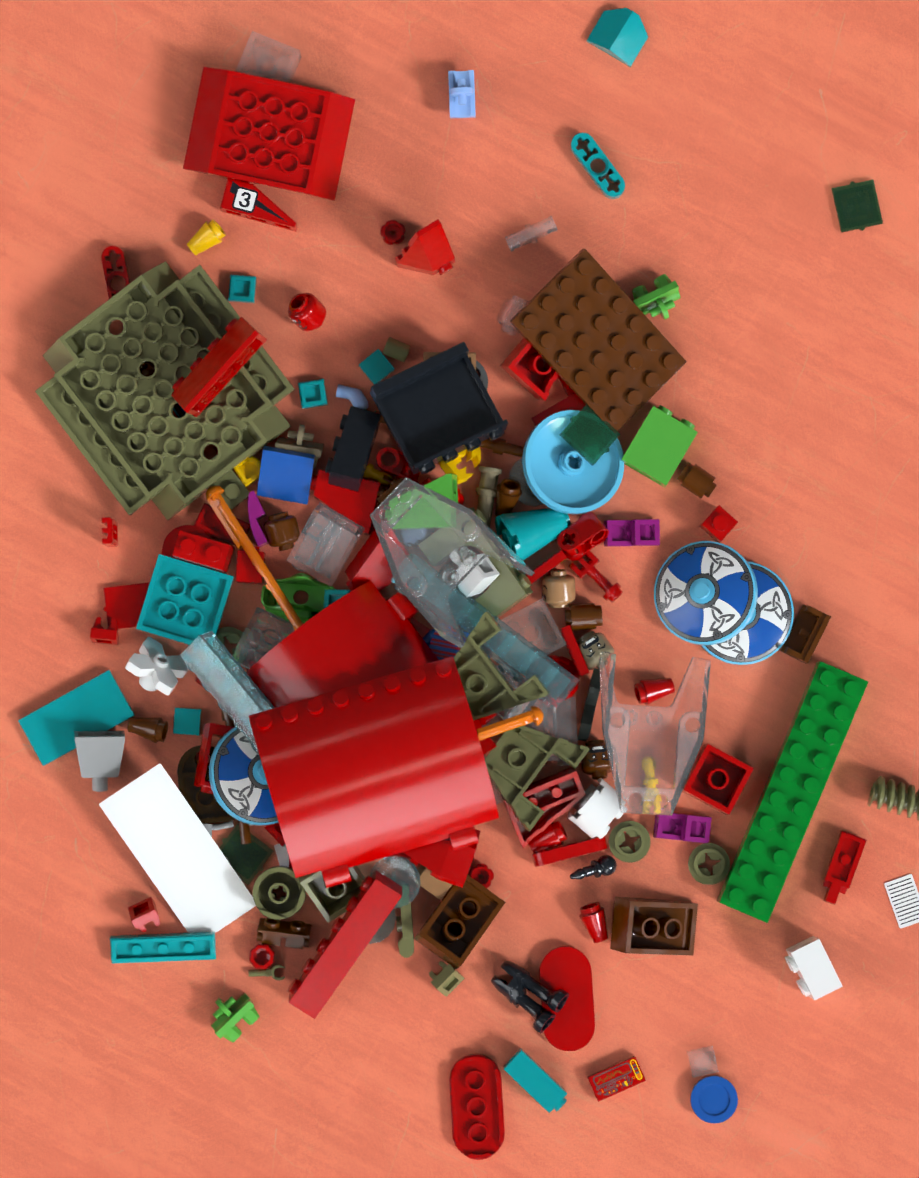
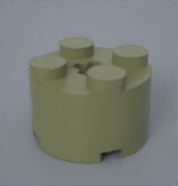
(266, 899)

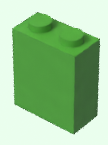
(659, 445)

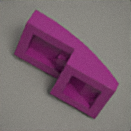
(256, 512)
(632, 532)
(682, 827)

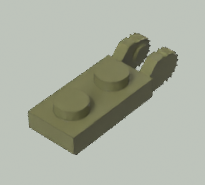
(405, 925)

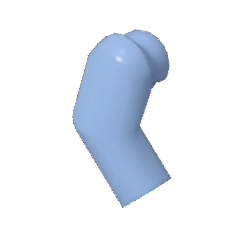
(354, 395)

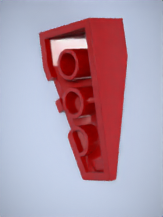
(427, 251)
(443, 861)

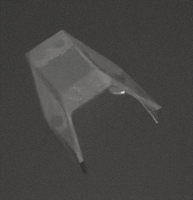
(433, 548)
(653, 745)

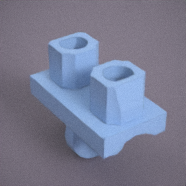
(461, 94)

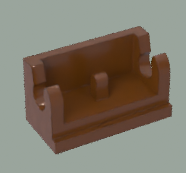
(805, 634)

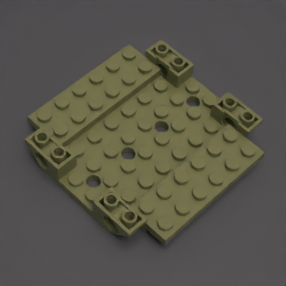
(127, 419)

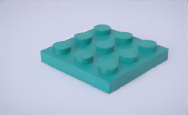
(184, 600)

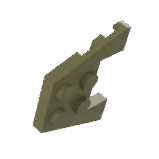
(482, 681)
(518, 761)

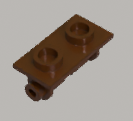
(295, 932)

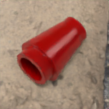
(653, 690)
(549, 838)
(594, 921)

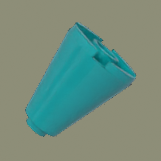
(530, 530)

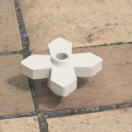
(155, 668)

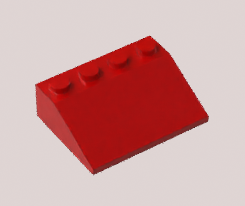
(218, 366)

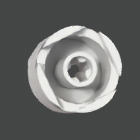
(596, 809)

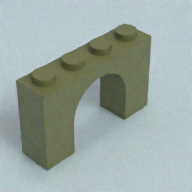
(507, 588)

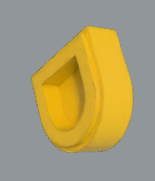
(248, 470)

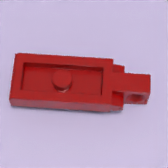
(842, 865)

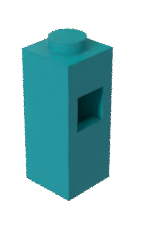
(536, 1081)

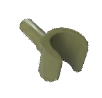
(267, 972)

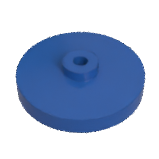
(714, 1099)

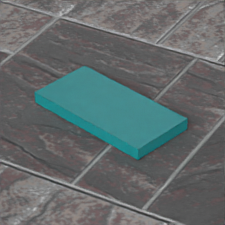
(90, 707)

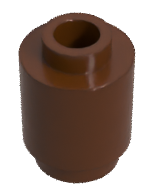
(697, 480)
(584, 616)

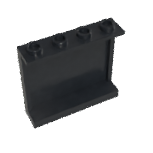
(438, 409)

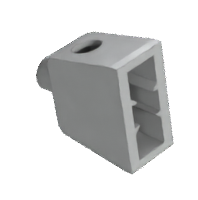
(99, 756)

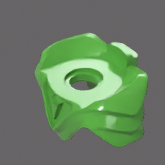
(290, 586)

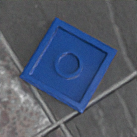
(285, 475)

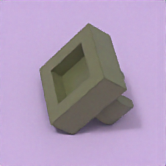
(447, 979)

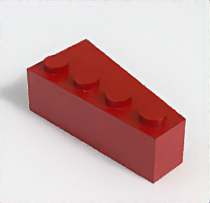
(530, 370)

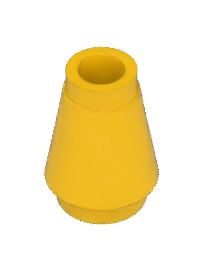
(206, 237)

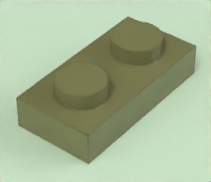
(234, 489)

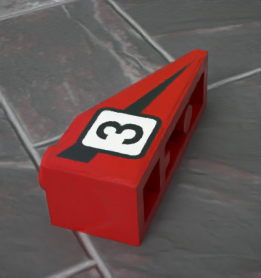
(249, 202)

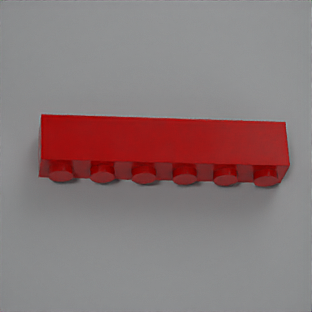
(344, 944)

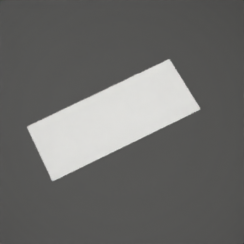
(177, 852)

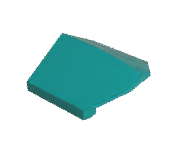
(619, 34)

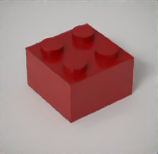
(717, 779)

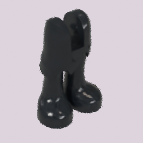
(516, 994)

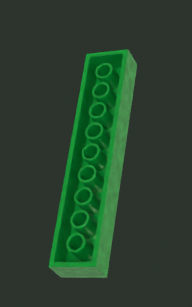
(792, 791)

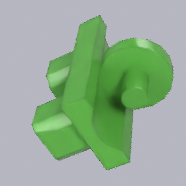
(659, 300)
(230, 1014)

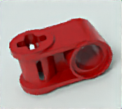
(399, 468)
(584, 535)

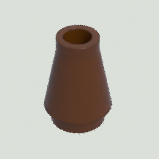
(507, 496)
(149, 728)

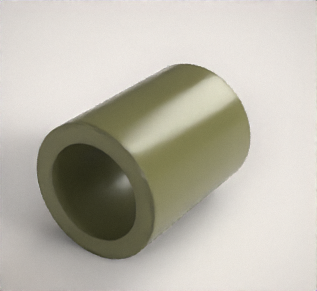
(396, 349)

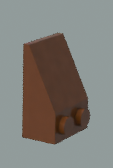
(459, 921)
(653, 926)

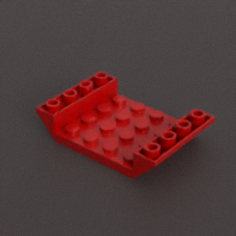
(269, 132)

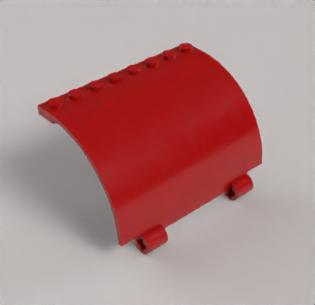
(344, 646)
(375, 770)

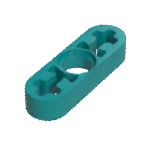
(614, 177)

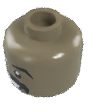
(590, 646)

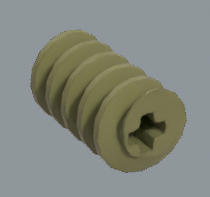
(896, 797)

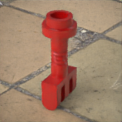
(611, 591)

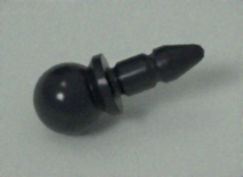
(604, 866)

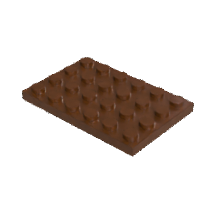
(598, 340)

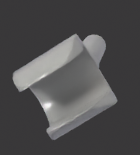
(209, 827)

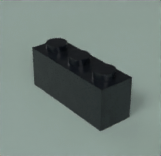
(353, 448)

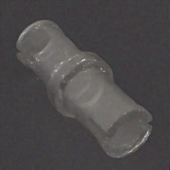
(531, 233)

